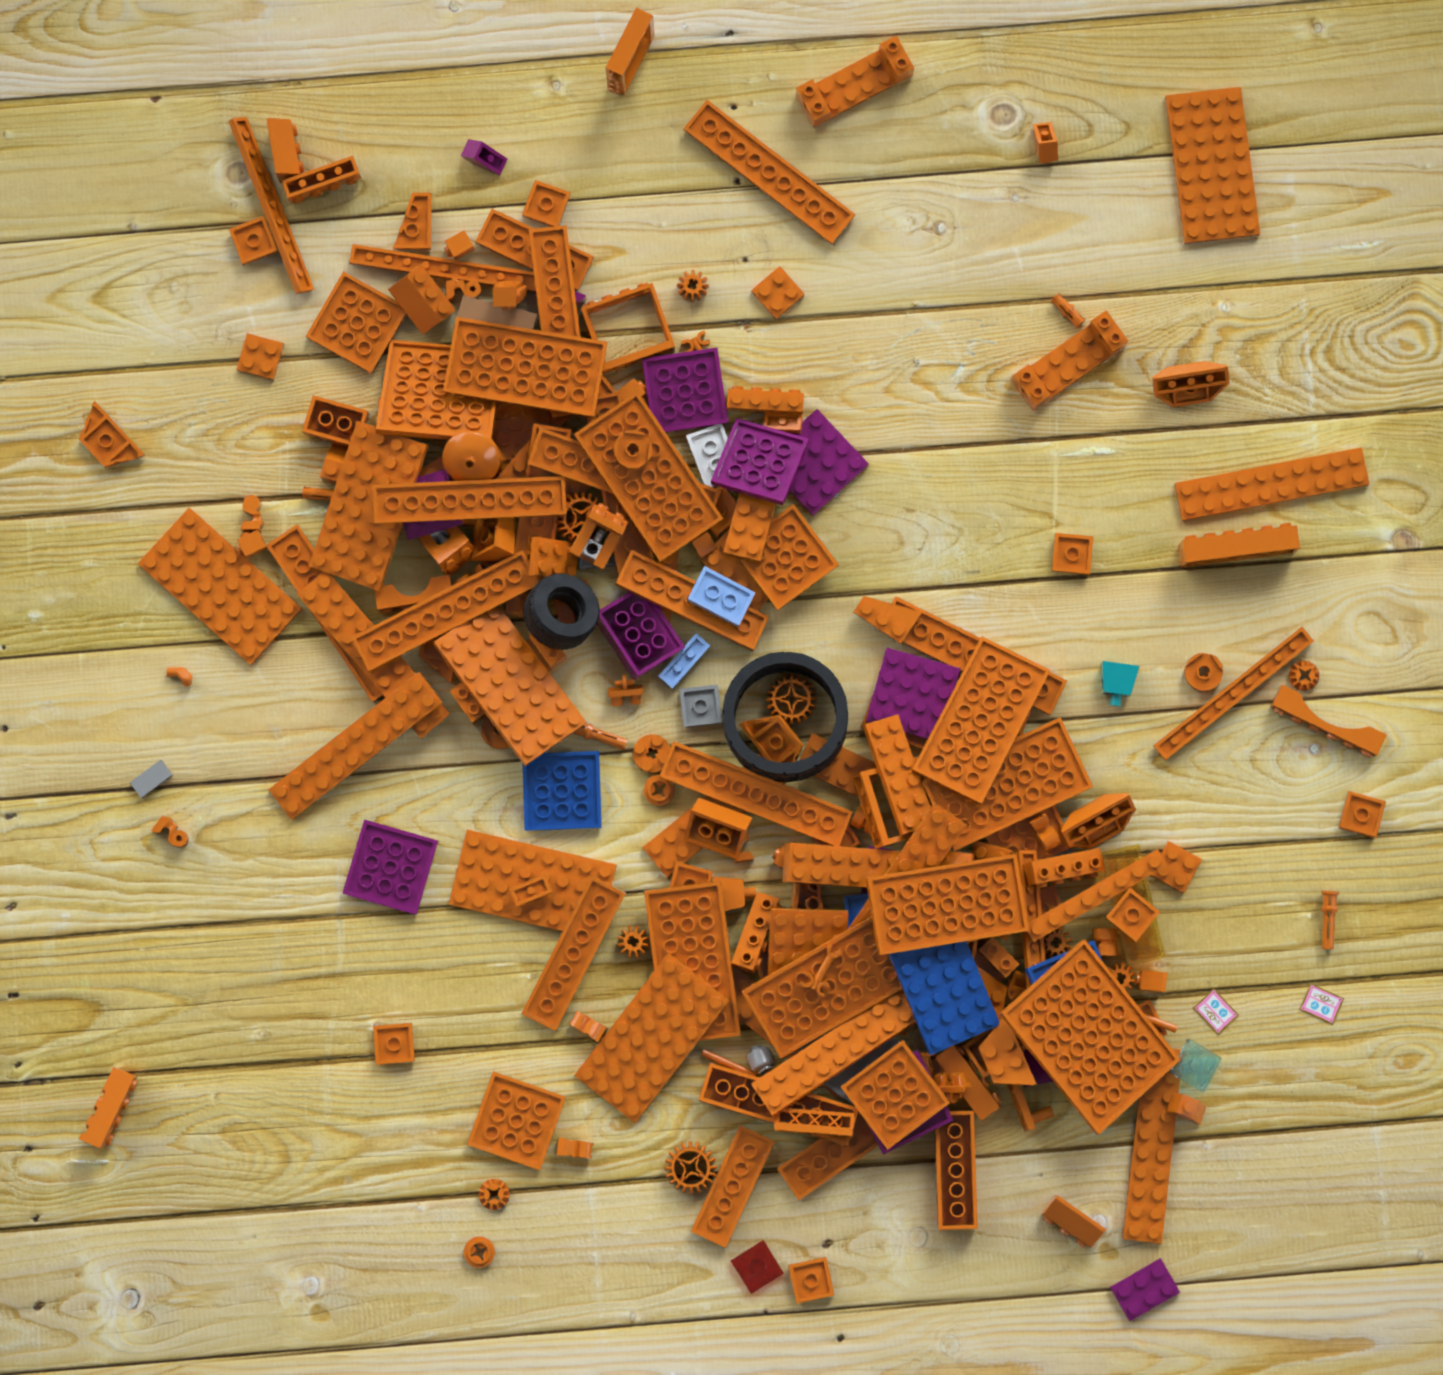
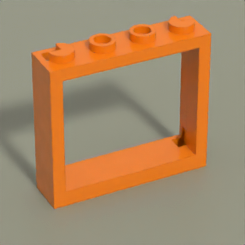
(630, 51)
(624, 296)
(872, 811)

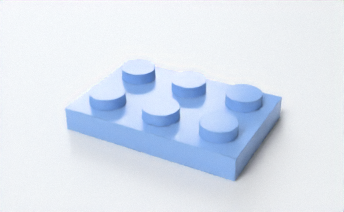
(721, 596)

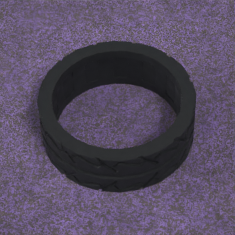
(794, 663)

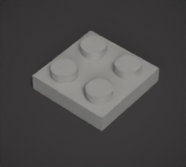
(700, 706)

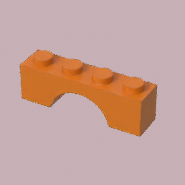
(391, 599)

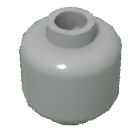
(760, 1060)

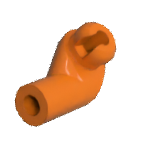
(182, 673)

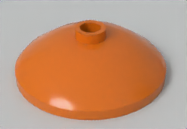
(471, 447)

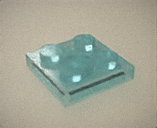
(1196, 1065)

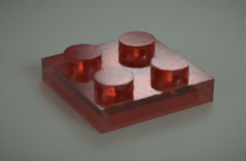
(757, 1266)

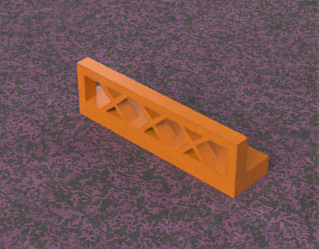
(815, 1129)

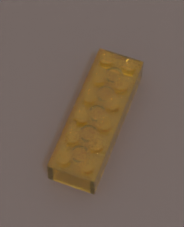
(1149, 945)

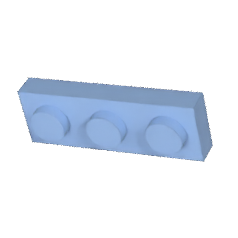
(684, 661)

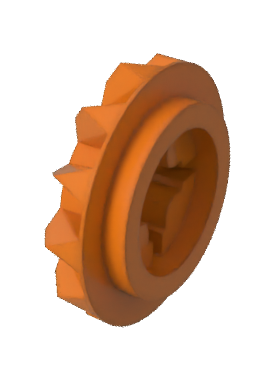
(1294, 675)
(658, 799)
(493, 1184)
(470, 1248)

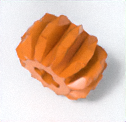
(700, 285)
(636, 935)
(1060, 948)
(1125, 982)

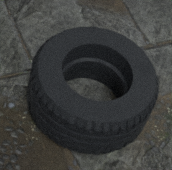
(548, 629)

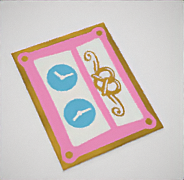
(1321, 1003)
(1215, 1011)

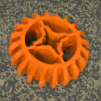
(567, 529)
(800, 699)
(704, 1177)

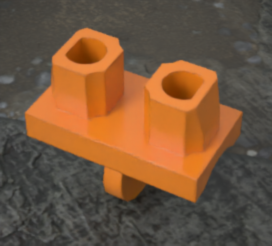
(633, 691)
(954, 1088)

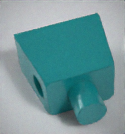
(1118, 680)

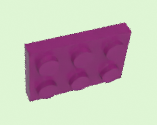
(1144, 1289)

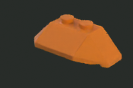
(1190, 383)
(1098, 820)

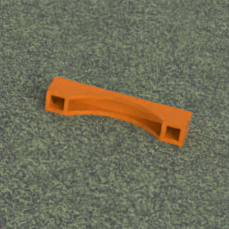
(1292, 704)

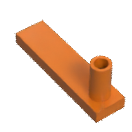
(1027, 1119)

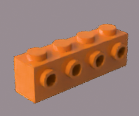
(321, 179)
(509, 294)
(764, 401)
(1063, 867)
(755, 934)
(979, 1095)

